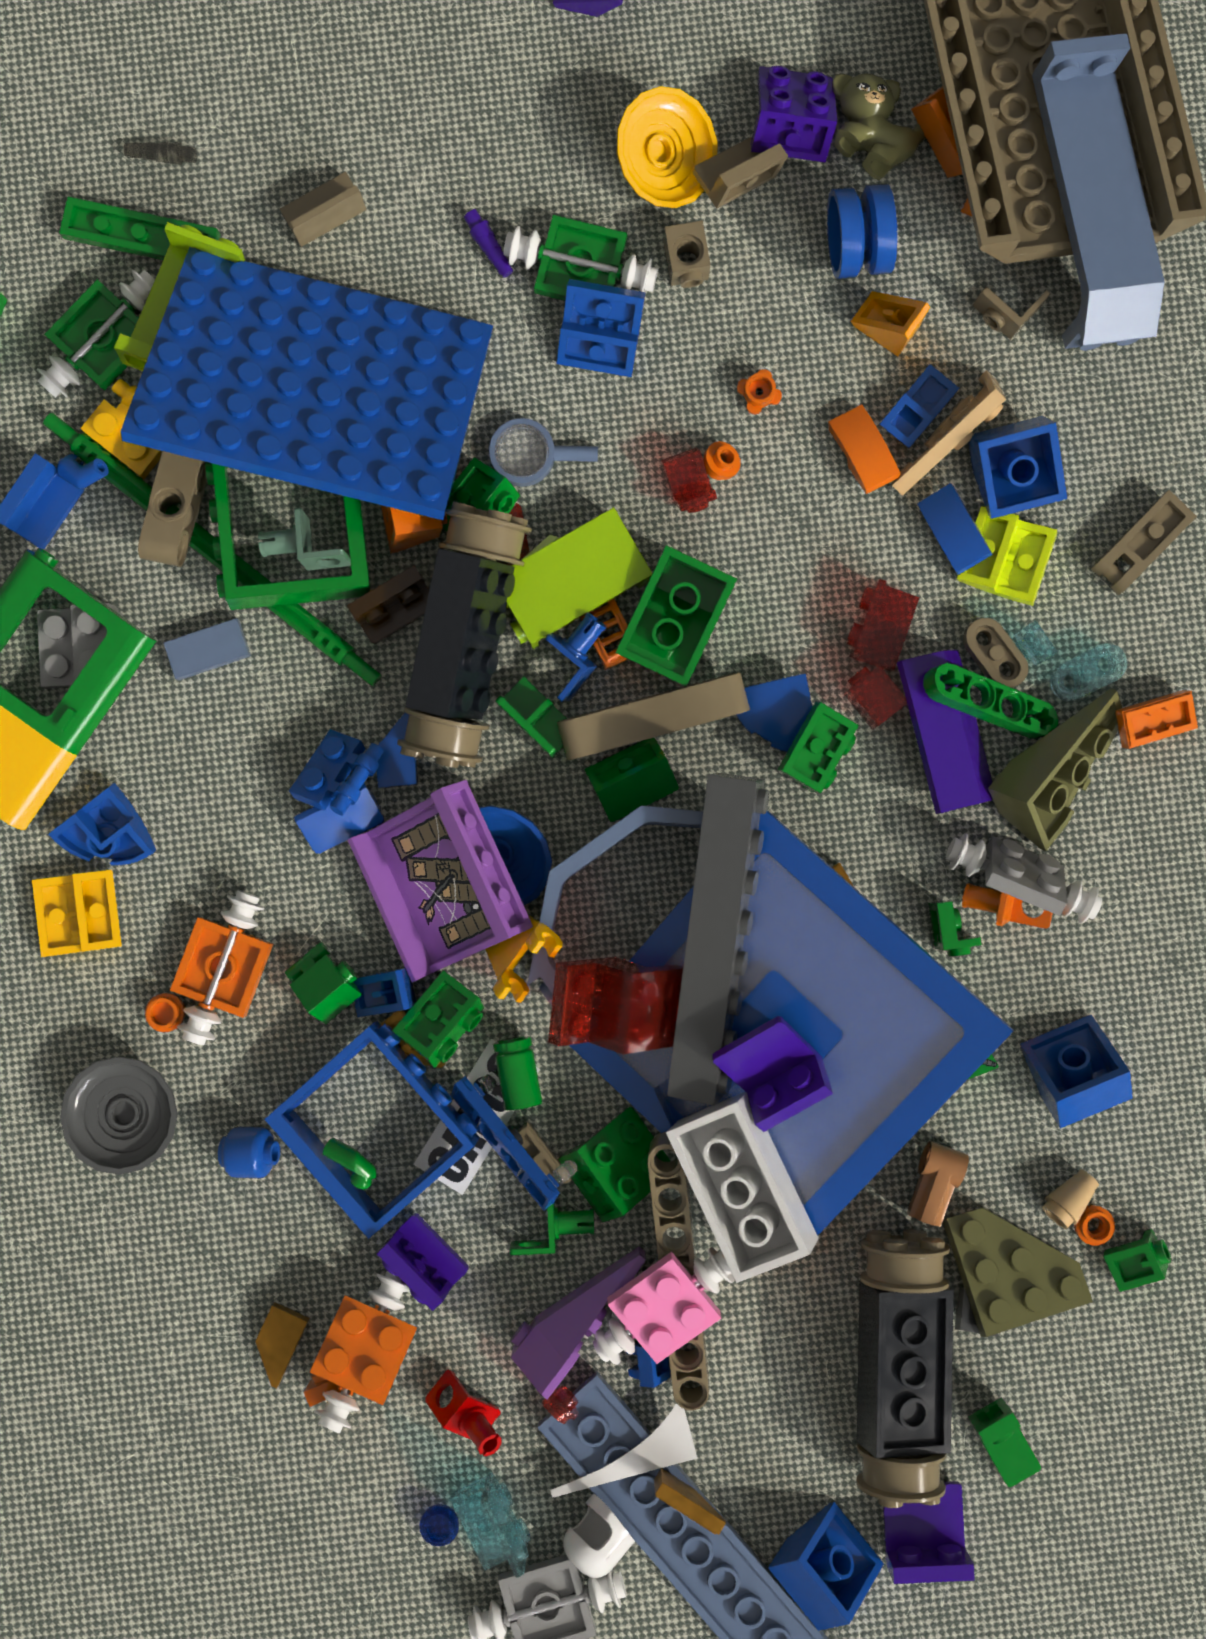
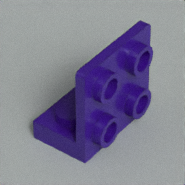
(795, 112)
(775, 1071)
(928, 1541)

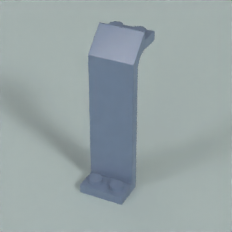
(1099, 192)

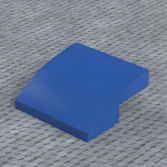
(600, 328)

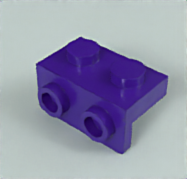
(422, 1261)

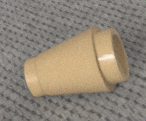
(1070, 1199)

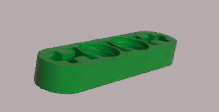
(992, 696)

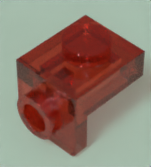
(688, 481)

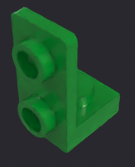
(1005, 1442)

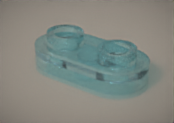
(1086, 672)

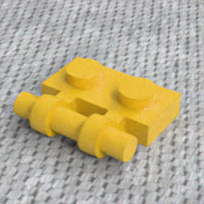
(105, 428)

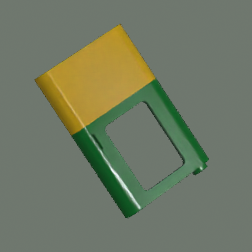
(42, 747)

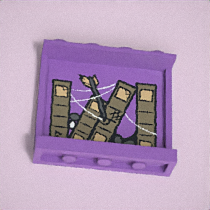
(440, 881)

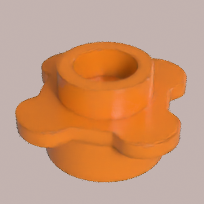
(760, 380)

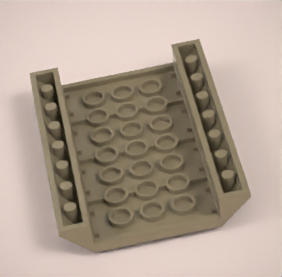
(986, 74)

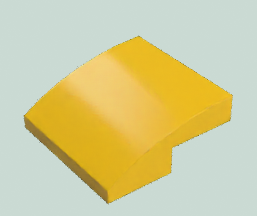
(76, 913)

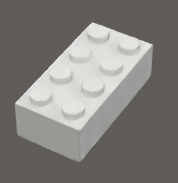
(742, 1188)

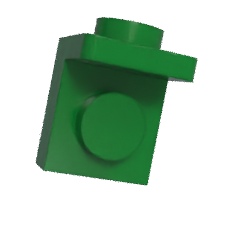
(945, 924)
(1138, 1261)

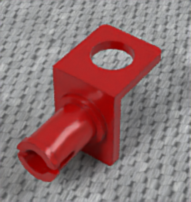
(465, 1414)

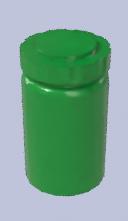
(517, 1073)

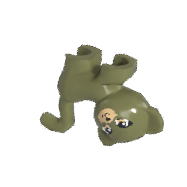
(867, 104)

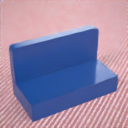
(38, 502)

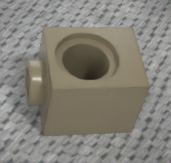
(686, 238)

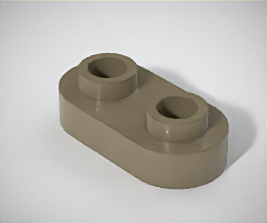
(998, 650)

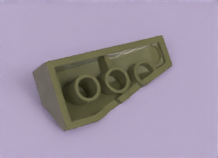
(1044, 778)

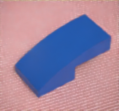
(919, 406)
(954, 529)

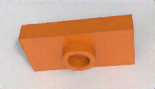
(1156, 719)

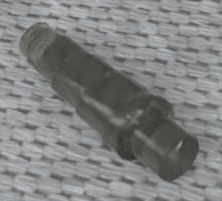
(161, 152)

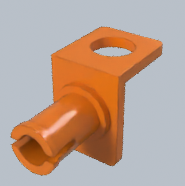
(1005, 906)

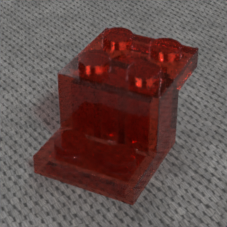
(615, 1004)

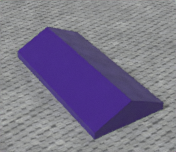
(946, 739)

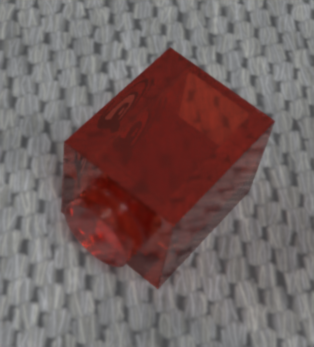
(874, 696)

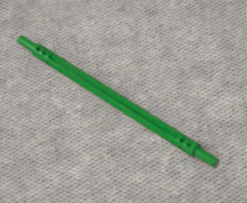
(202, 542)

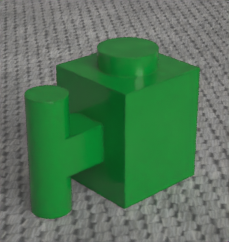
(323, 984)

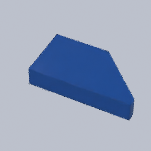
(395, 768)

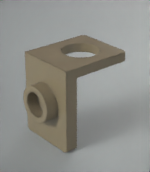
(1001, 316)

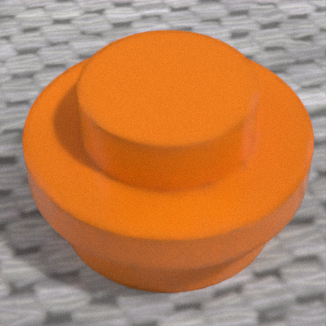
(165, 1012)

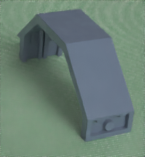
(542, 964)

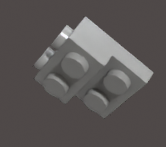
(66, 644)

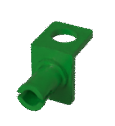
(558, 1224)

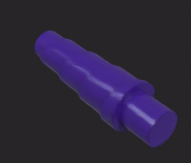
(487, 242)

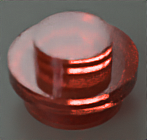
(562, 1405)

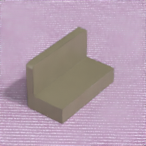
(738, 171)
(323, 209)

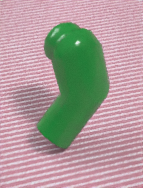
(351, 1159)

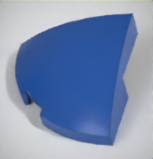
(777, 710)
(106, 829)

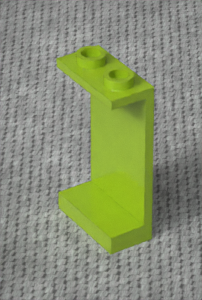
(135, 349)
(574, 577)

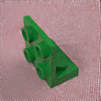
(614, 1165)

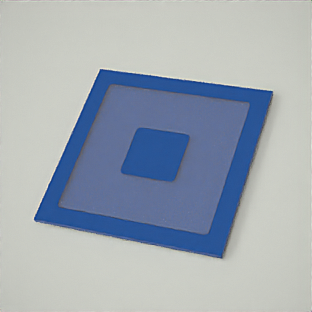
(857, 990)

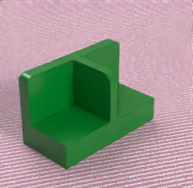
(534, 715)

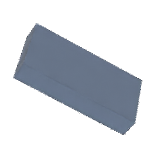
(207, 649)

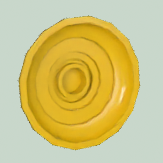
(661, 144)

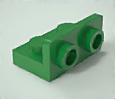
(483, 489)
(818, 748)
(440, 1019)

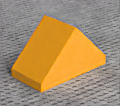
(890, 319)

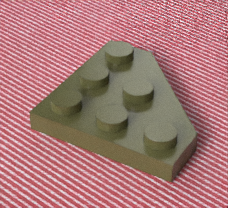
(1011, 1273)

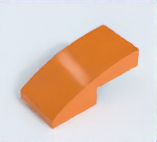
(864, 448)

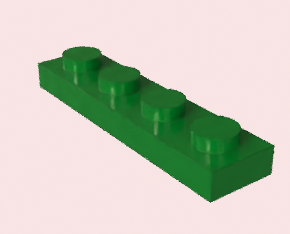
(121, 228)

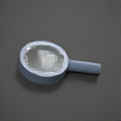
(526, 452)

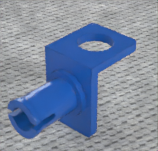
(575, 649)

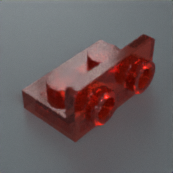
(882, 626)

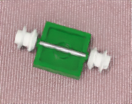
(578, 253)
(90, 332)

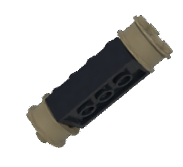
(462, 635)
(904, 1368)

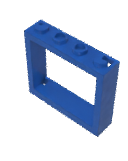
(333, 1175)

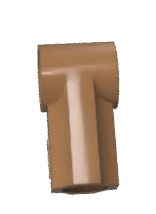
(940, 1172)

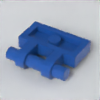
(328, 769)

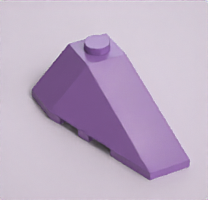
(553, 1339)

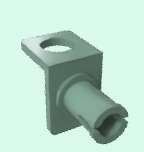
(299, 541)

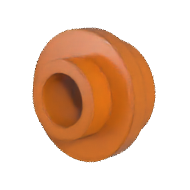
(715, 466)
(1102, 1233)

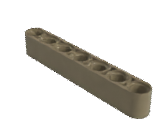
(677, 1213)

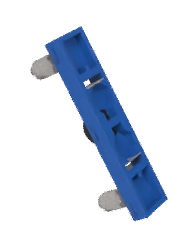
(508, 1141)

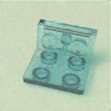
(491, 1524)

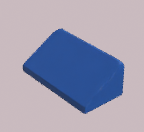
(329, 829)

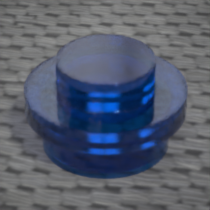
(439, 1525)

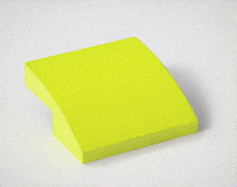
(1018, 557)

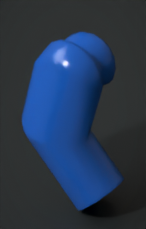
(79, 474)

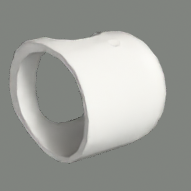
(597, 1540)

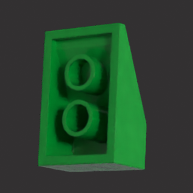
(676, 615)

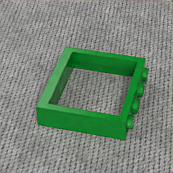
(283, 592)

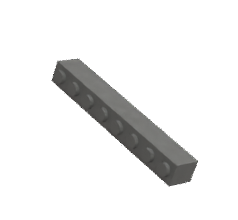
(717, 934)

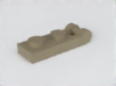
(1144, 541)

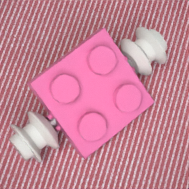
(663, 1307)

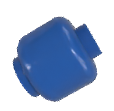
(248, 1152)

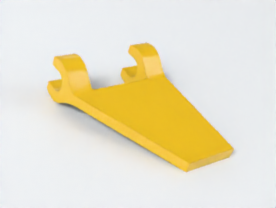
(507, 954)

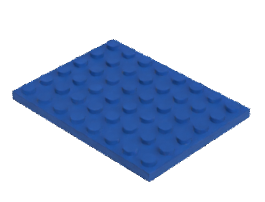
(310, 384)

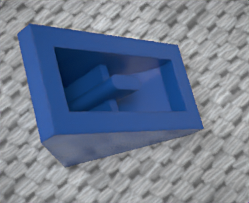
(384, 993)

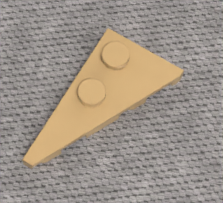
(954, 431)

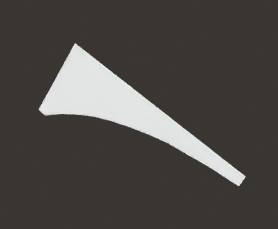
(664, 1447)

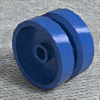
(862, 230)

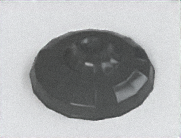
(118, 1115)

